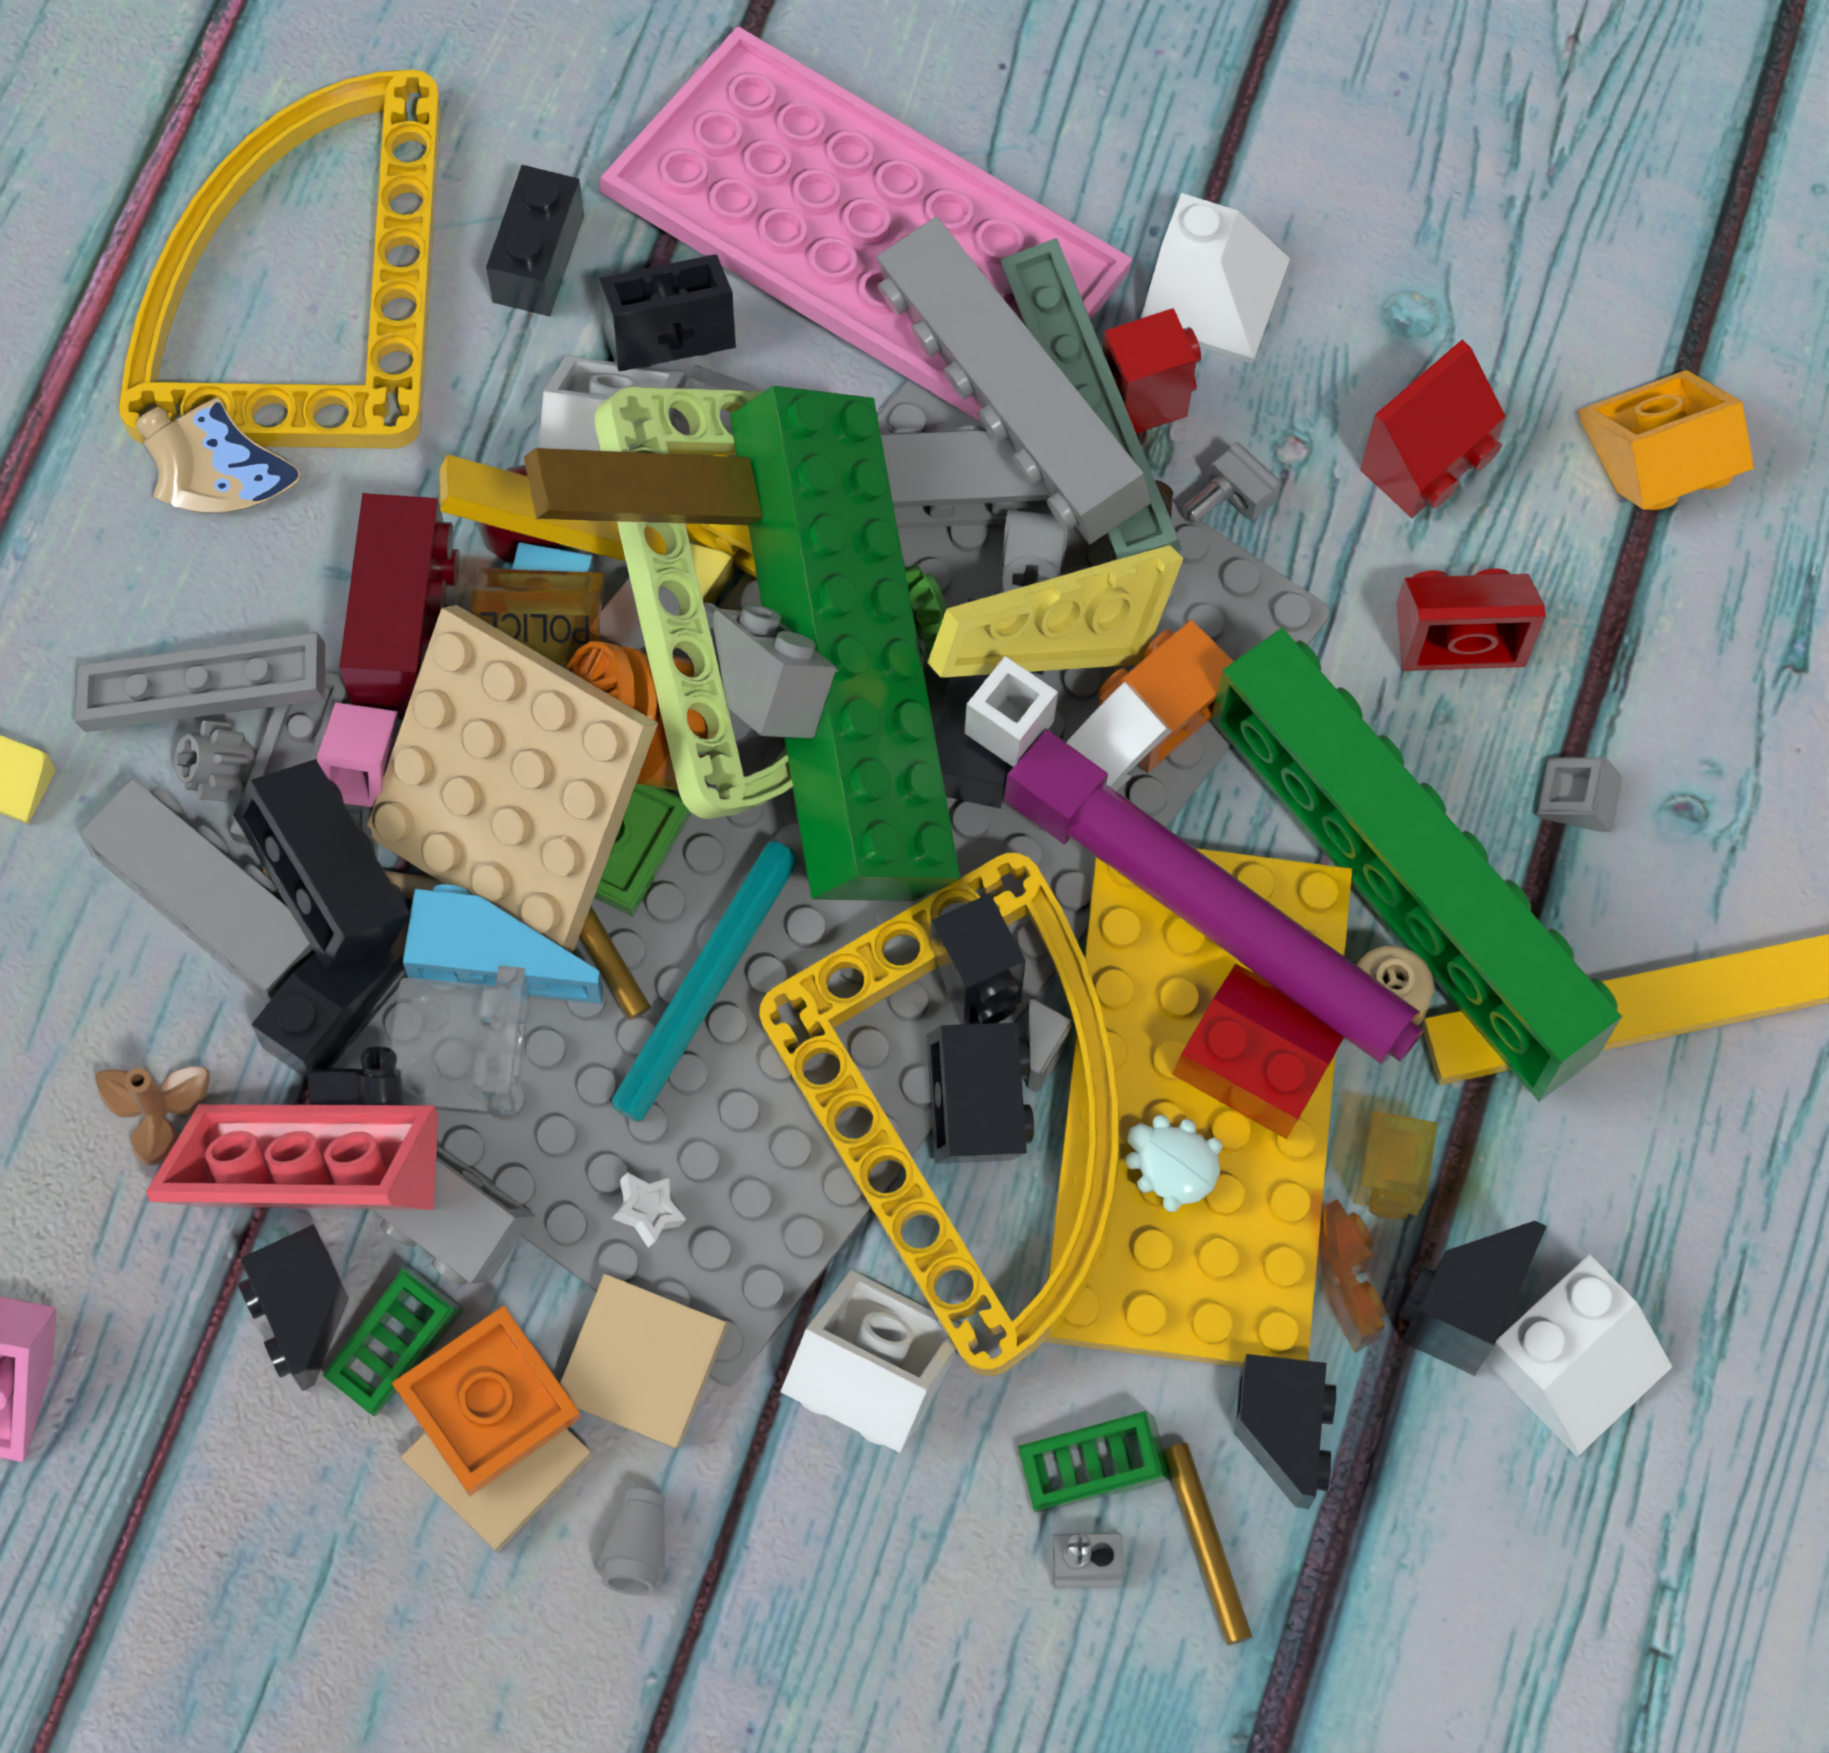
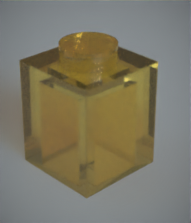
(1395, 1165)

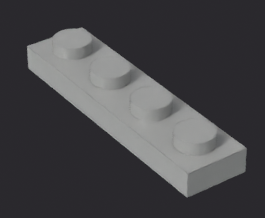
(200, 682)

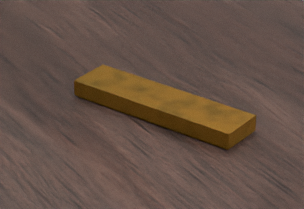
(642, 487)

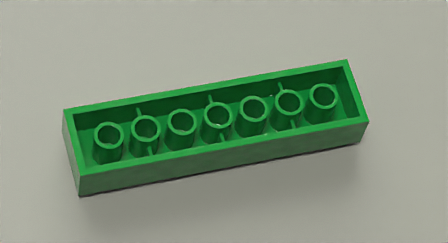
(837, 574)
(1414, 863)

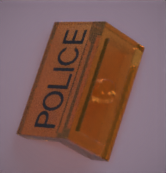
(542, 608)

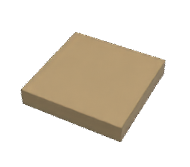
(642, 1361)
(512, 1498)

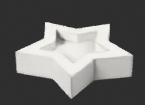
(647, 1207)

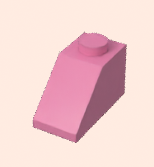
(25, 1368)

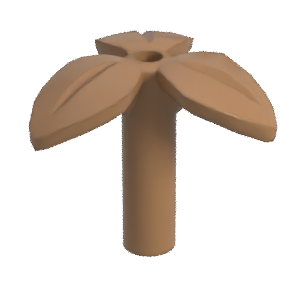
(136, 1094)

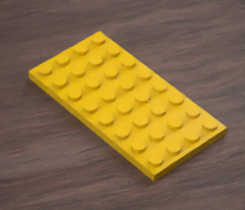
(1244, 1258)

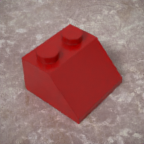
(1434, 432)
(1468, 620)
(1258, 1052)

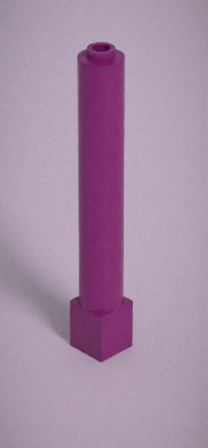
(1071, 800)

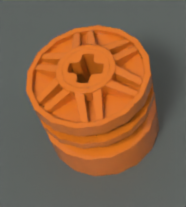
(628, 677)

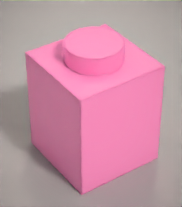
(358, 751)

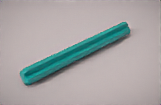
(704, 981)

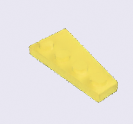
(1064, 622)

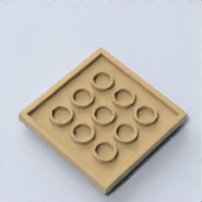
(510, 776)

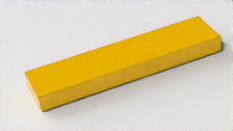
(506, 502)

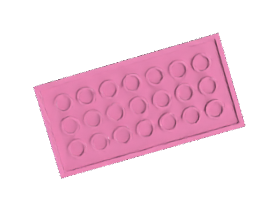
(814, 183)

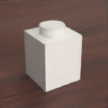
(1010, 711)

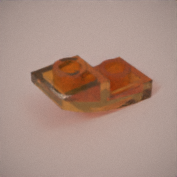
(1343, 1256)

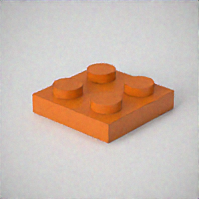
(486, 1400)

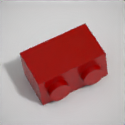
(1153, 368)

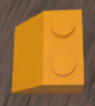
(1669, 439)

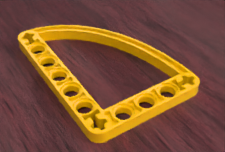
(212, 203)
(882, 1142)

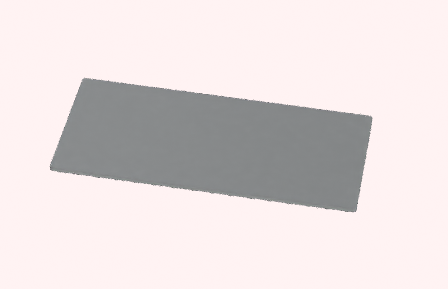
(730, 1124)

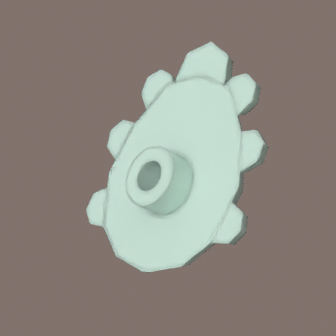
(1174, 1161)

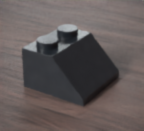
(1466, 1299)

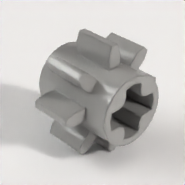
(214, 761)

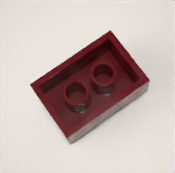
(395, 597)

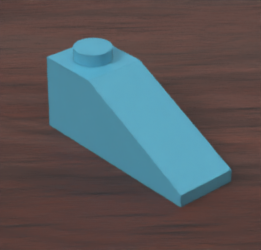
(467, 938)

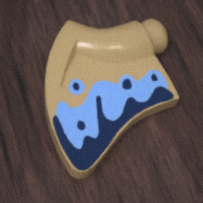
(210, 462)

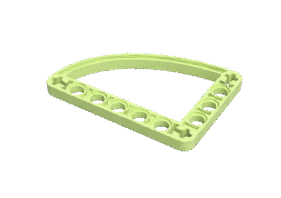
(690, 630)

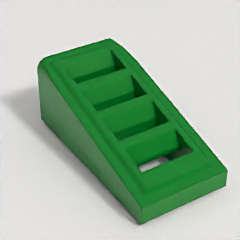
(390, 1305)
(1126, 1479)

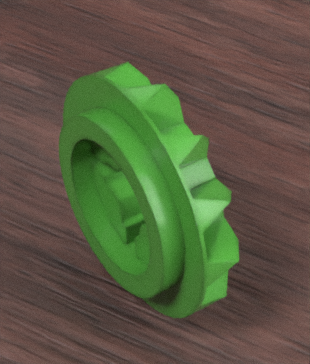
(927, 607)

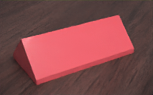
(303, 1157)

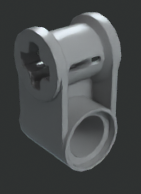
(1031, 549)

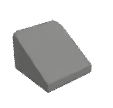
(1580, 792)
(1047, 1040)

